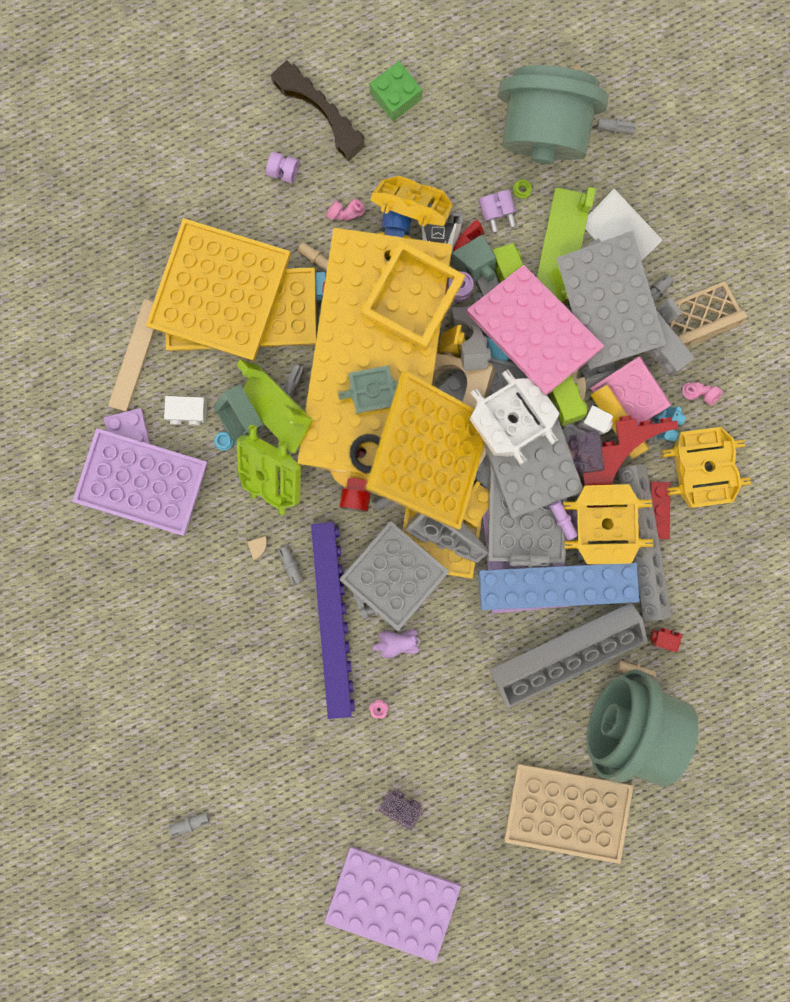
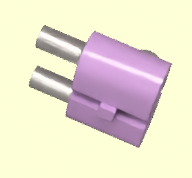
(498, 206)

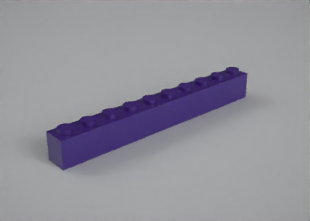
(331, 620)

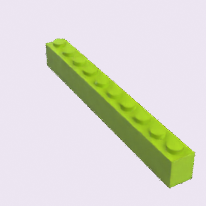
(566, 395)

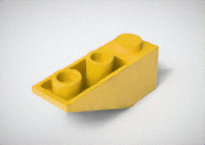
(451, 341)

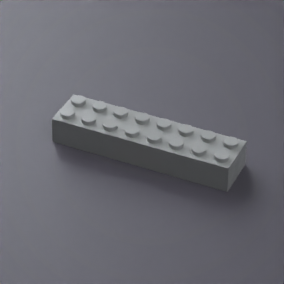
(569, 655)

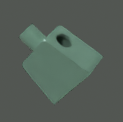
(476, 259)

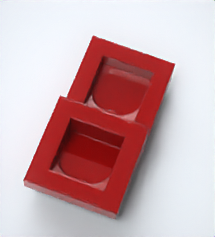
(472, 232)

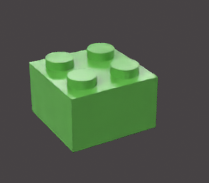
(395, 91)

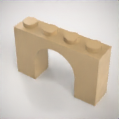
(480, 378)

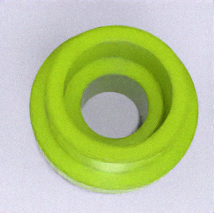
(522, 183)

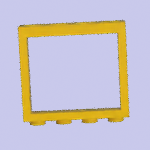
(377, 286)

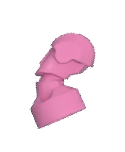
(353, 210)
(694, 390)

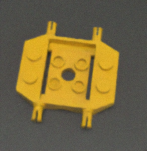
(412, 200)
(692, 472)
(624, 524)

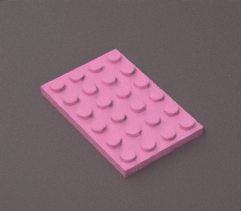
(534, 329)

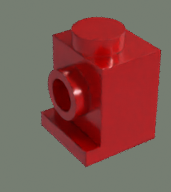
(665, 639)

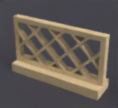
(710, 328)

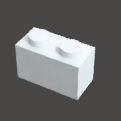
(185, 410)
(595, 421)

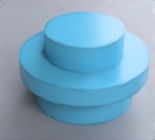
(223, 441)

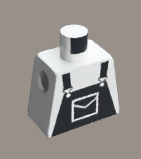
(442, 234)

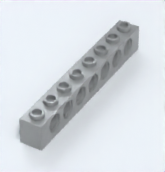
(649, 559)

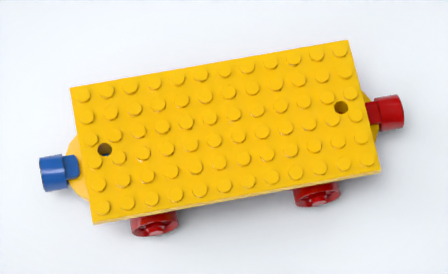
(354, 344)

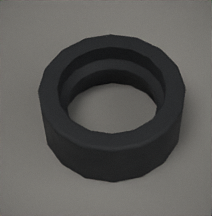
(354, 447)

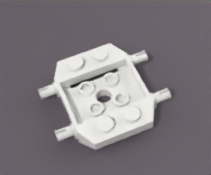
(492, 414)

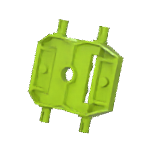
(259, 468)

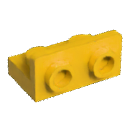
(476, 505)

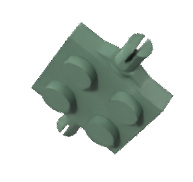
(371, 389)

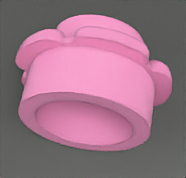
(378, 704)

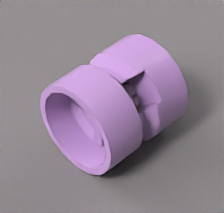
(282, 167)
(465, 290)

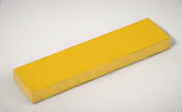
(609, 403)

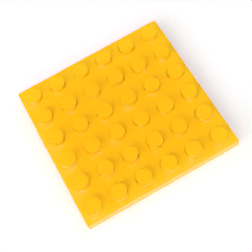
(218, 289)
(427, 452)

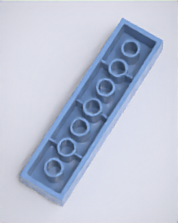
(558, 586)

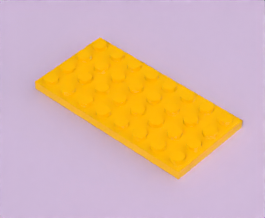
(292, 317)

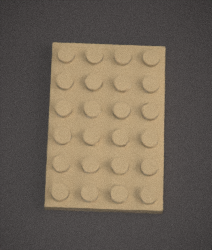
(568, 813)

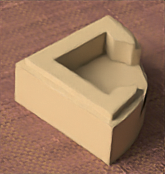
(257, 547)

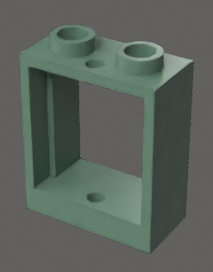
(237, 413)

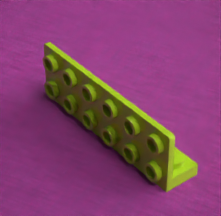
(563, 236)
(275, 406)

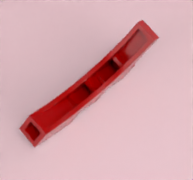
(628, 437)

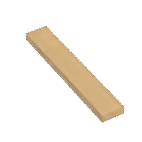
(133, 360)

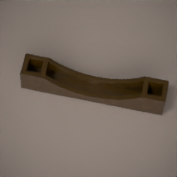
(293, 84)

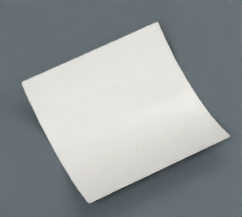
(617, 217)

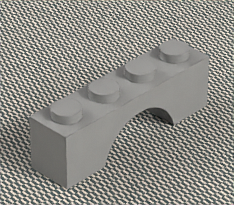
(474, 350)

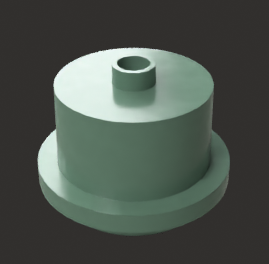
(550, 112)
(641, 731)

